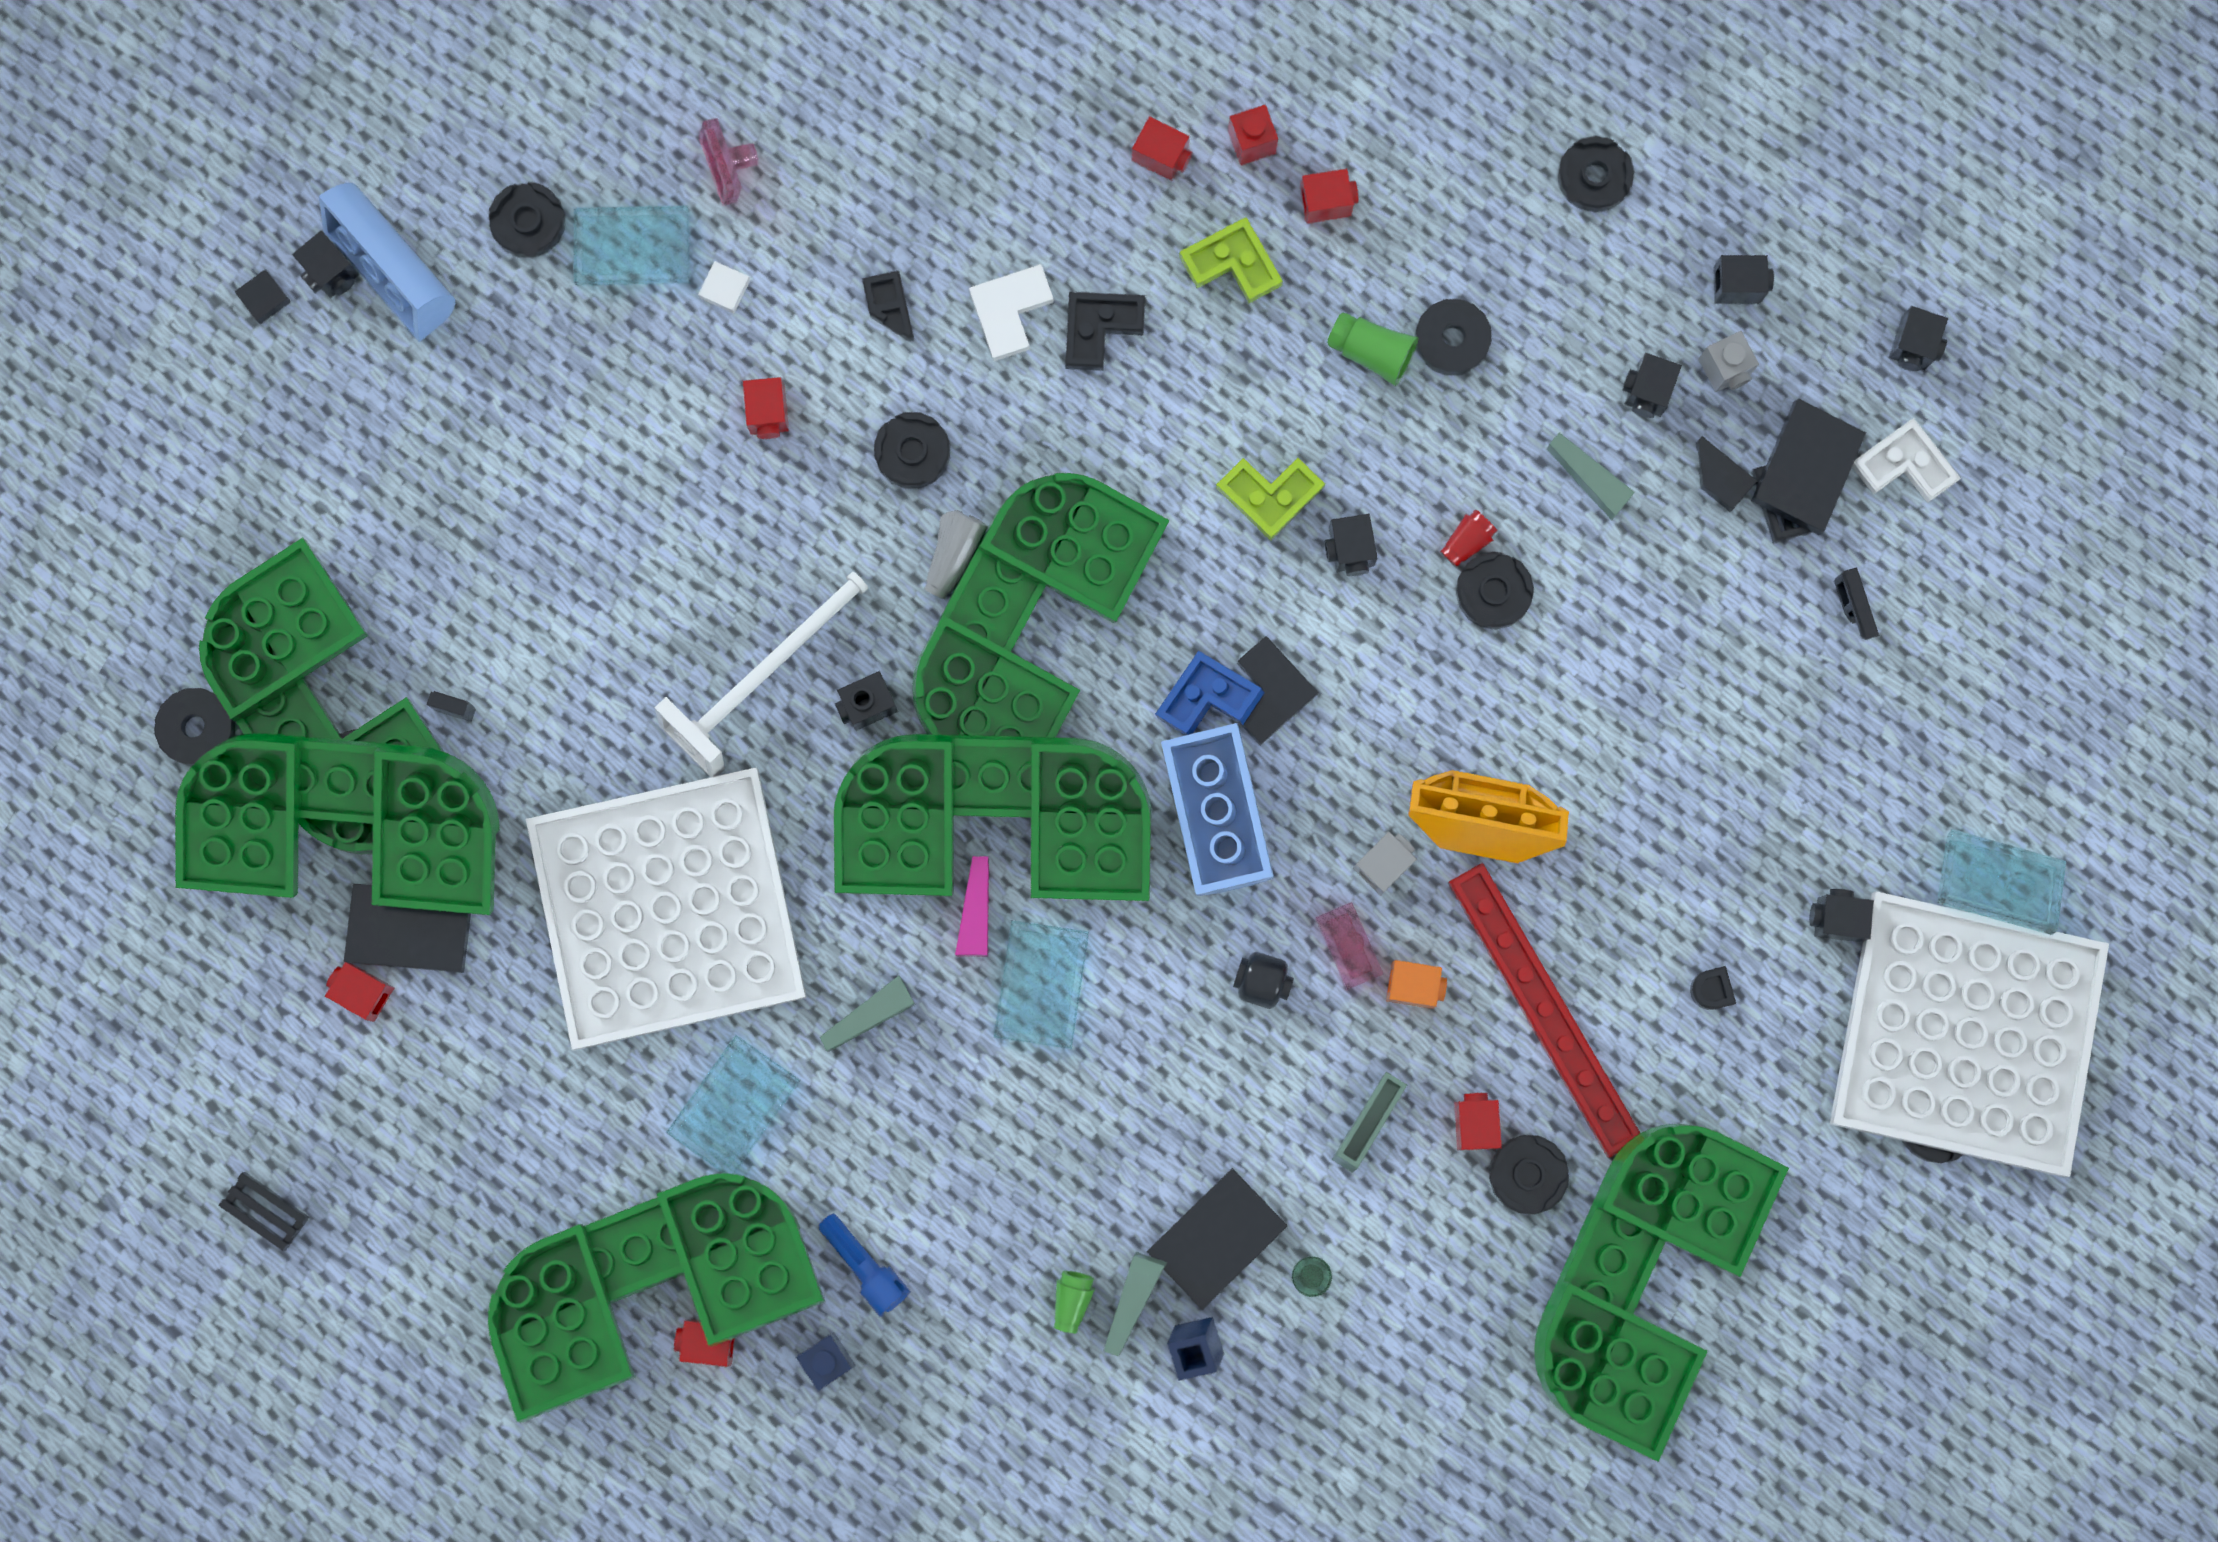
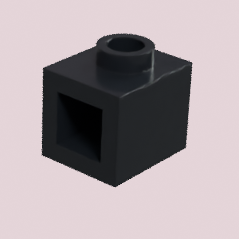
(325, 266)
(1742, 279)
(1919, 339)
(1651, 385)
(1351, 544)
(865, 701)
(1842, 916)

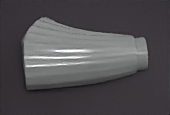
(955, 547)

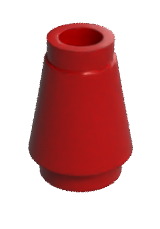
(1468, 538)

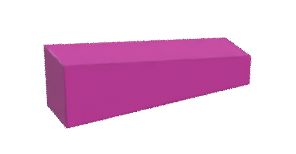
(974, 921)

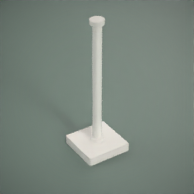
(693, 735)

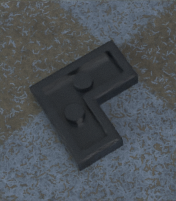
(1093, 317)
(1283, 687)

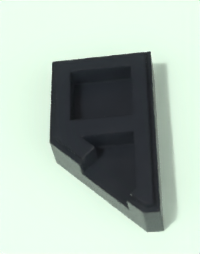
(888, 303)
(1721, 476)
(1856, 603)

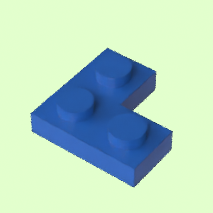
(1207, 685)

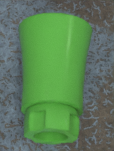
(1373, 346)

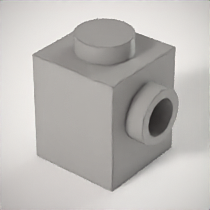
(1729, 362)

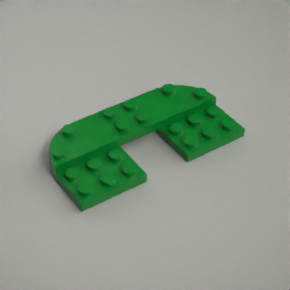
(1048, 533)
(271, 635)
(1081, 799)
(426, 810)
(554, 1302)
(1589, 1346)

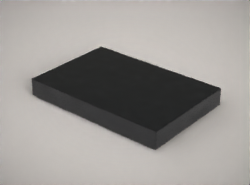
(1808, 466)
(404, 935)
(1217, 1238)

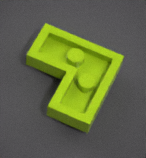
(1233, 250)
(1267, 504)

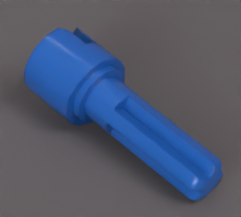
(879, 1285)

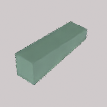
(1593, 478)
(882, 1006)
(1369, 1122)
(1139, 1284)

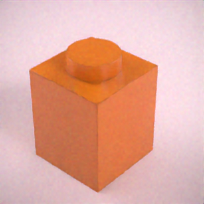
(1416, 984)

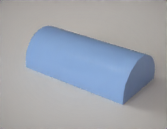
(385, 260)
(1217, 810)

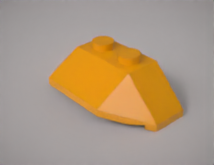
(1487, 816)

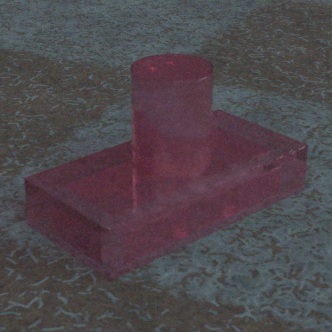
(725, 161)
(1349, 946)

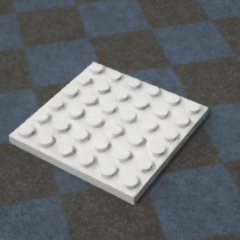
(665, 908)
(1970, 1035)

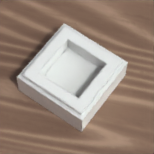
(724, 287)

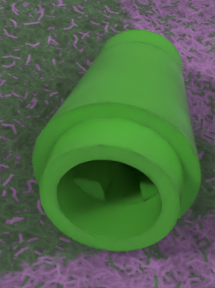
(1072, 1299)

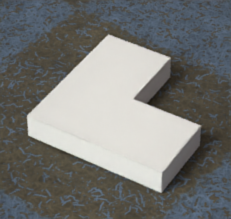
(1000, 304)
(1910, 453)

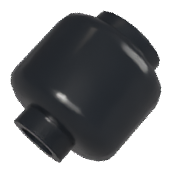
(1263, 980)

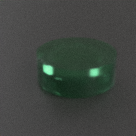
(1311, 1276)

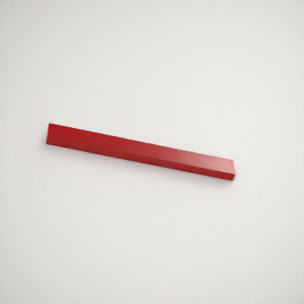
(1544, 1009)

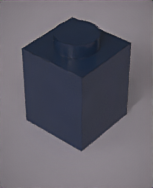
(1195, 1348)
(825, 1361)

